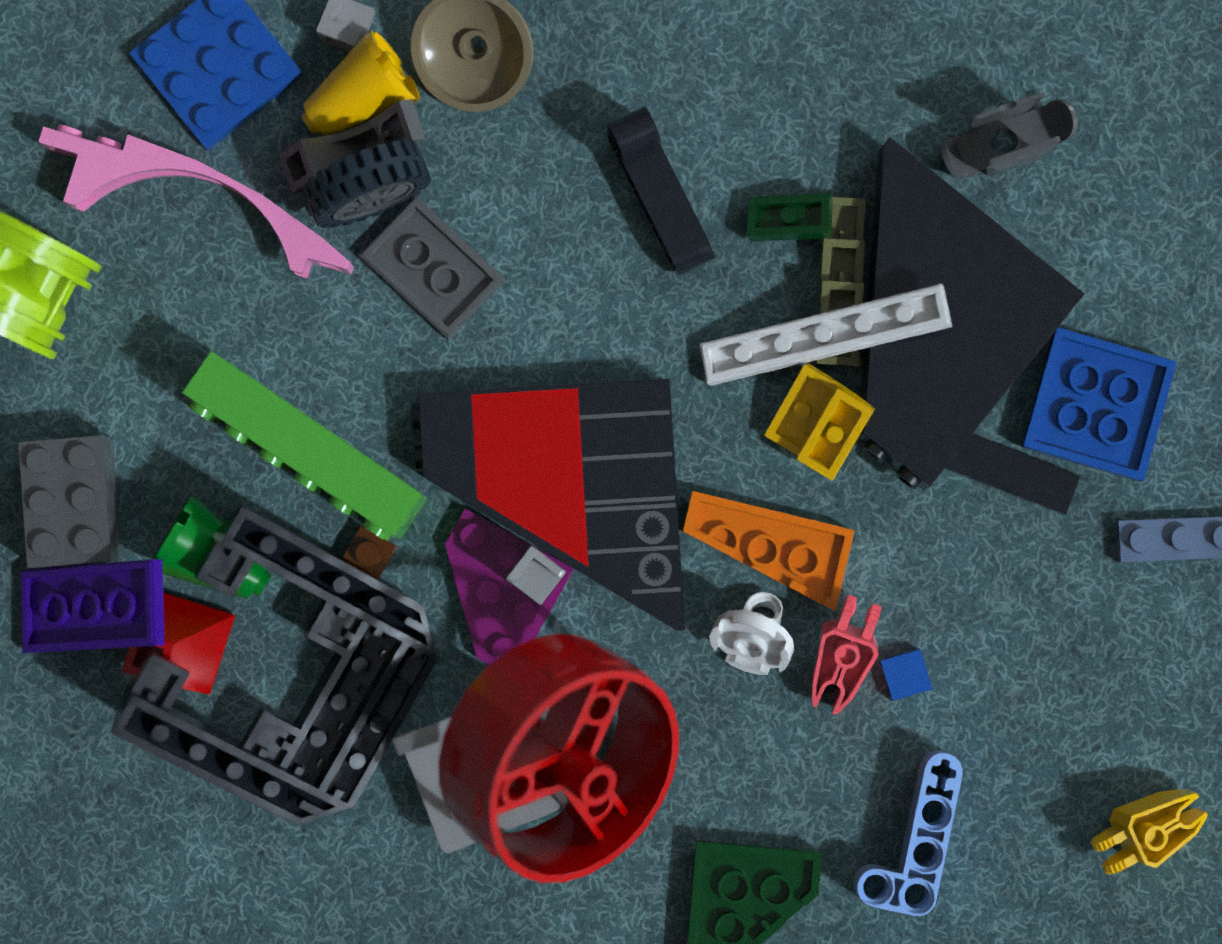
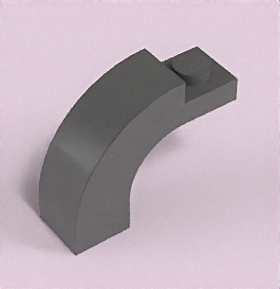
(313, 154)

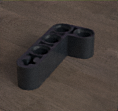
(659, 190)

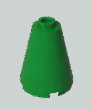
(189, 542)

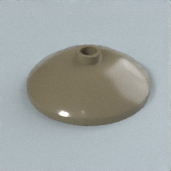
(458, 70)

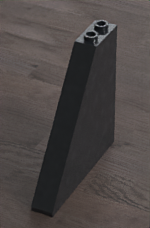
(1001, 308)

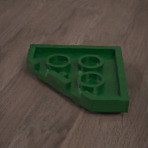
(748, 890)

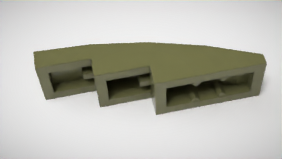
(843, 265)

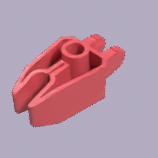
(845, 654)

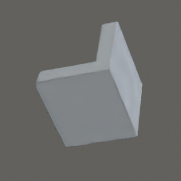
(344, 23)
(536, 575)

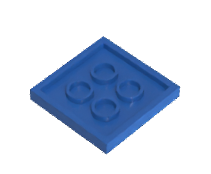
(216, 66)
(1098, 404)

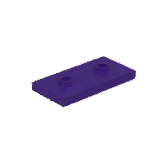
(92, 606)

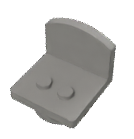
(423, 752)

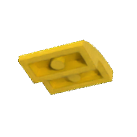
(819, 421)

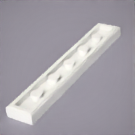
(826, 334)

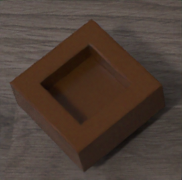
(369, 553)

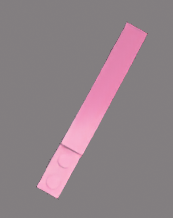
(105, 167)

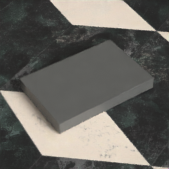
(432, 268)

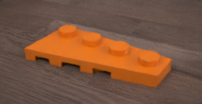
(783, 546)

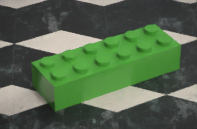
(300, 442)

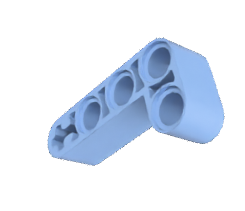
(918, 831)

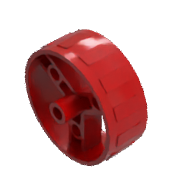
(508, 755)

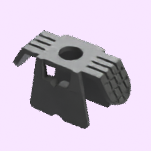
(1035, 133)

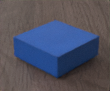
(905, 674)

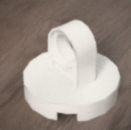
(752, 639)

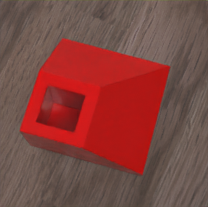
(193, 639)

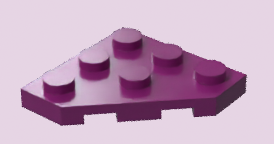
(494, 609)

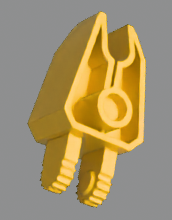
(1150, 829)

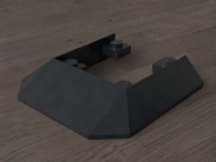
(350, 715)

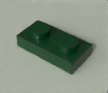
(789, 217)

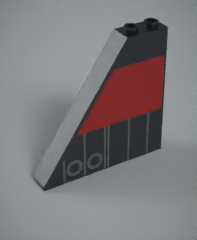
(572, 473)

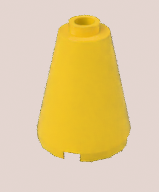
(359, 88)

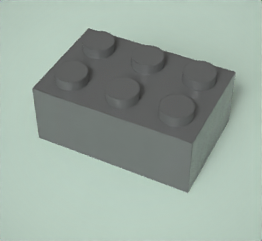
(69, 501)

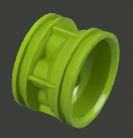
(37, 284)

